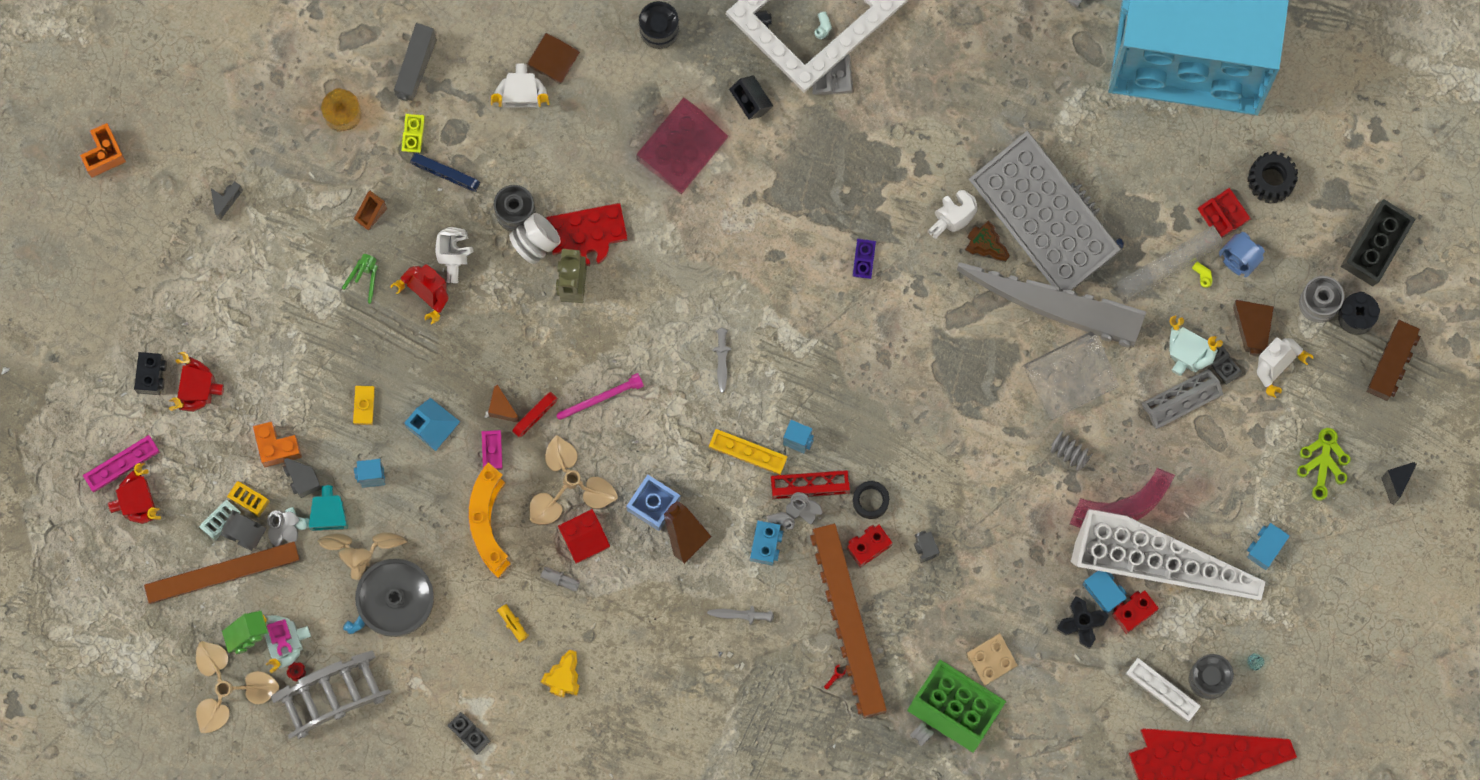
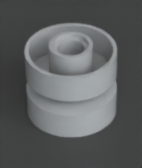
(1321, 299)

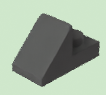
(223, 203)

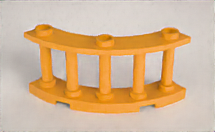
(480, 509)

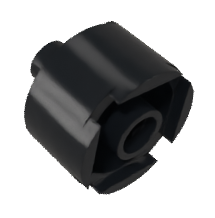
(1361, 303)

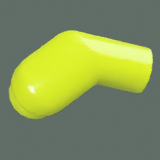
(1205, 274)

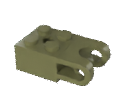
(572, 276)

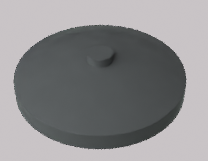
(394, 597)

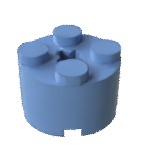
(1242, 254)

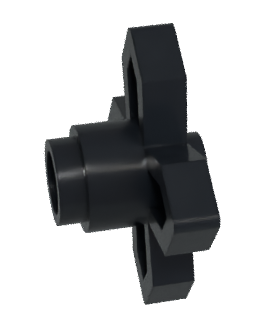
(1085, 632)

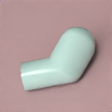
(824, 27)
(303, 522)

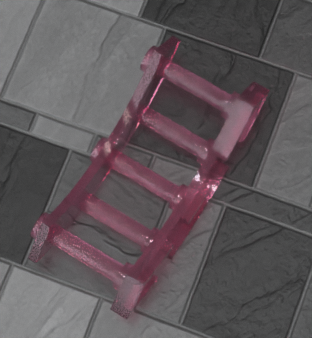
(1134, 506)

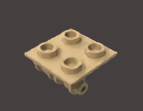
(991, 659)

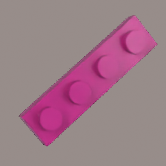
(121, 463)

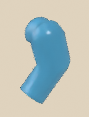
(351, 627)

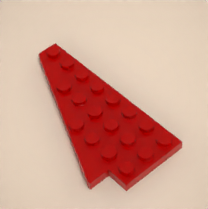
(1206, 755)

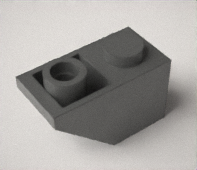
(303, 478)

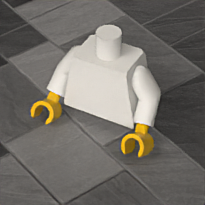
(520, 90)
(1275, 361)

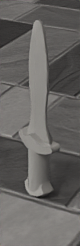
(722, 351)
(748, 615)

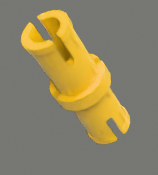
(512, 623)

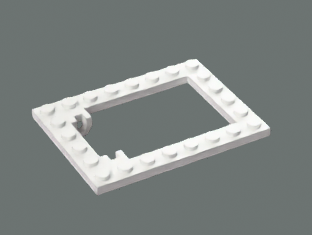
(807, 75)

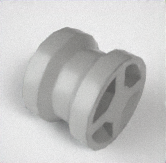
(922, 734)

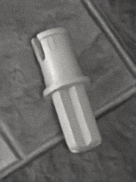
(560, 579)

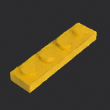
(748, 452)

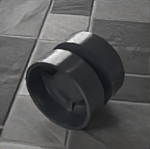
(659, 25)

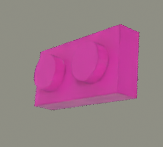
(492, 448)

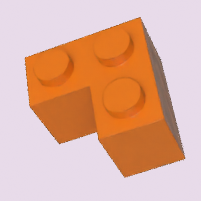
(105, 155)
(275, 450)

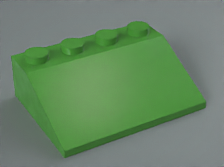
(956, 706)

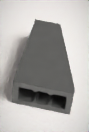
(415, 62)

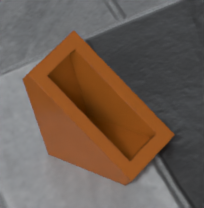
(370, 210)
(500, 407)

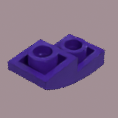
(864, 258)

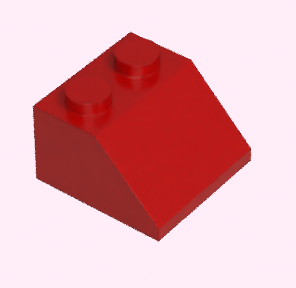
(584, 536)

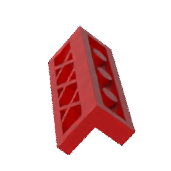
(810, 489)

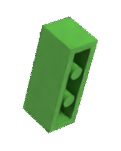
(245, 632)

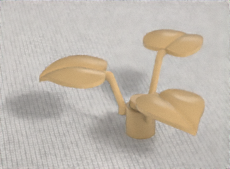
(561, 456)
(359, 558)
(212, 714)

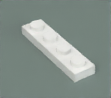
(1163, 690)

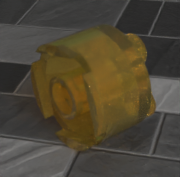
(341, 120)

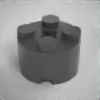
(243, 529)

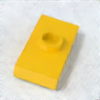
(364, 405)

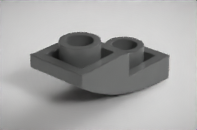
(1225, 366)
(469, 733)

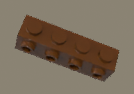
(1393, 360)

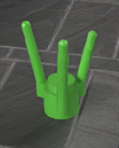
(364, 265)

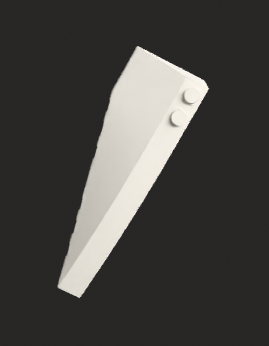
(1133, 549)

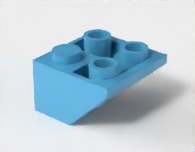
(431, 423)

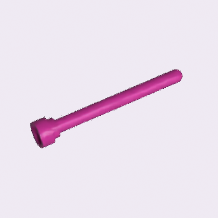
(634, 382)

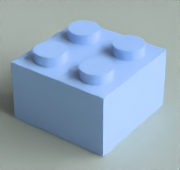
(651, 502)

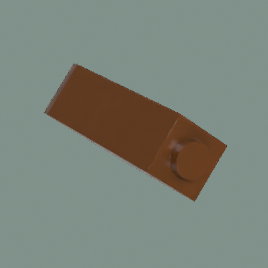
(1254, 325)
(684, 531)

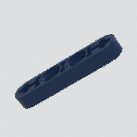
(445, 172)

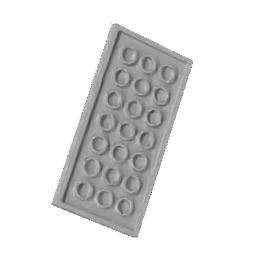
(1045, 213)

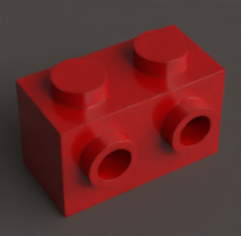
(869, 545)
(1135, 611)

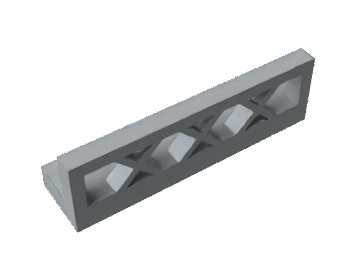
(1185, 400)

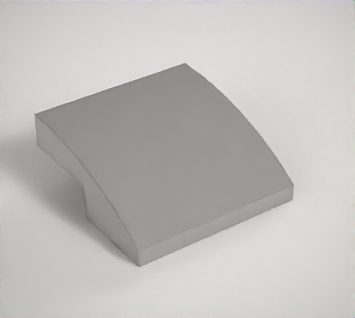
(836, 80)

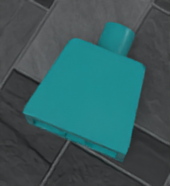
(327, 511)

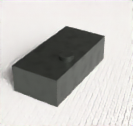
(1378, 242)

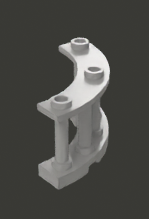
(322, 677)

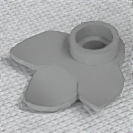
(803, 507)
(284, 529)

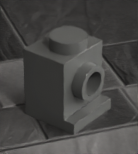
(926, 546)

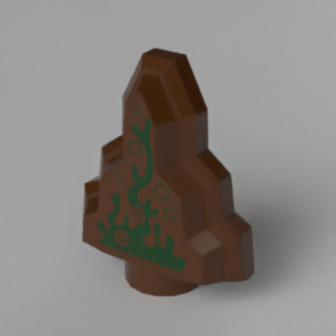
(986, 242)

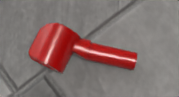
(836, 675)

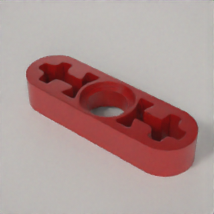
(534, 414)

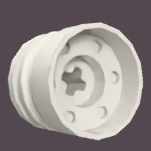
(534, 238)

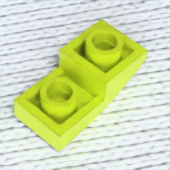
(413, 133)

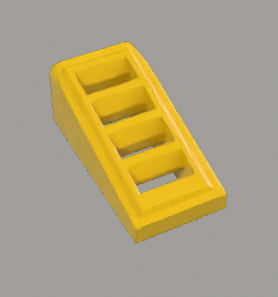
(260, 507)

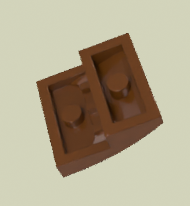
(553, 58)

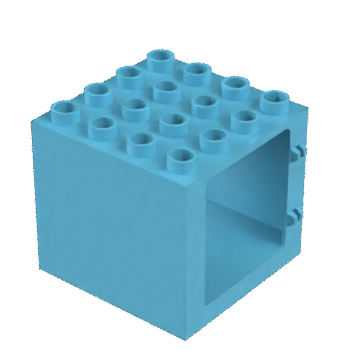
(1199, 51)

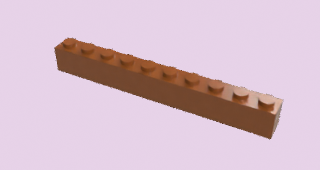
(849, 621)

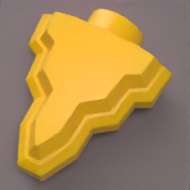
(563, 677)

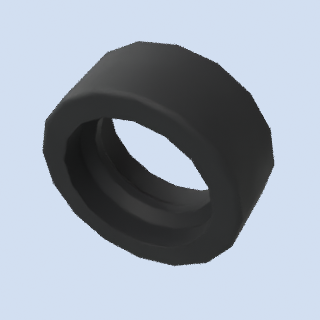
(871, 485)

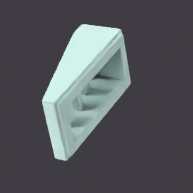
(215, 515)

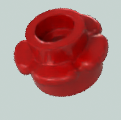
(296, 666)

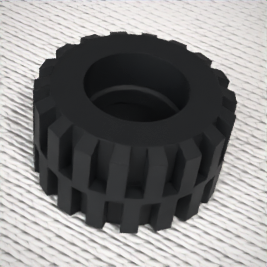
(1277, 163)

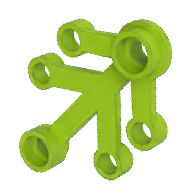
(1324, 461)

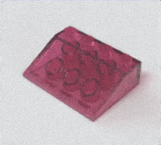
(681, 146)

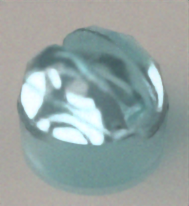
(1259, 661)

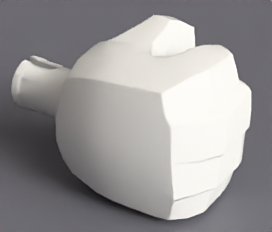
(954, 216)
(449, 253)

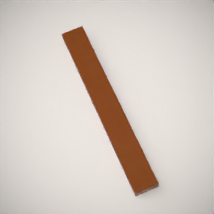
(221, 572)

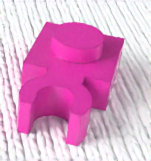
(279, 634)

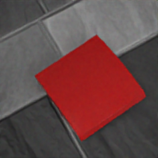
(1224, 213)

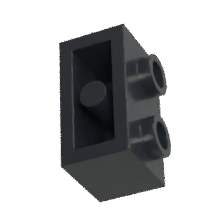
(751, 97)
(149, 373)

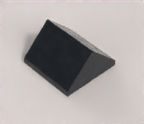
(1396, 480)

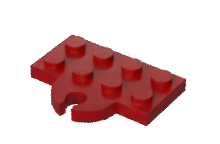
(590, 230)

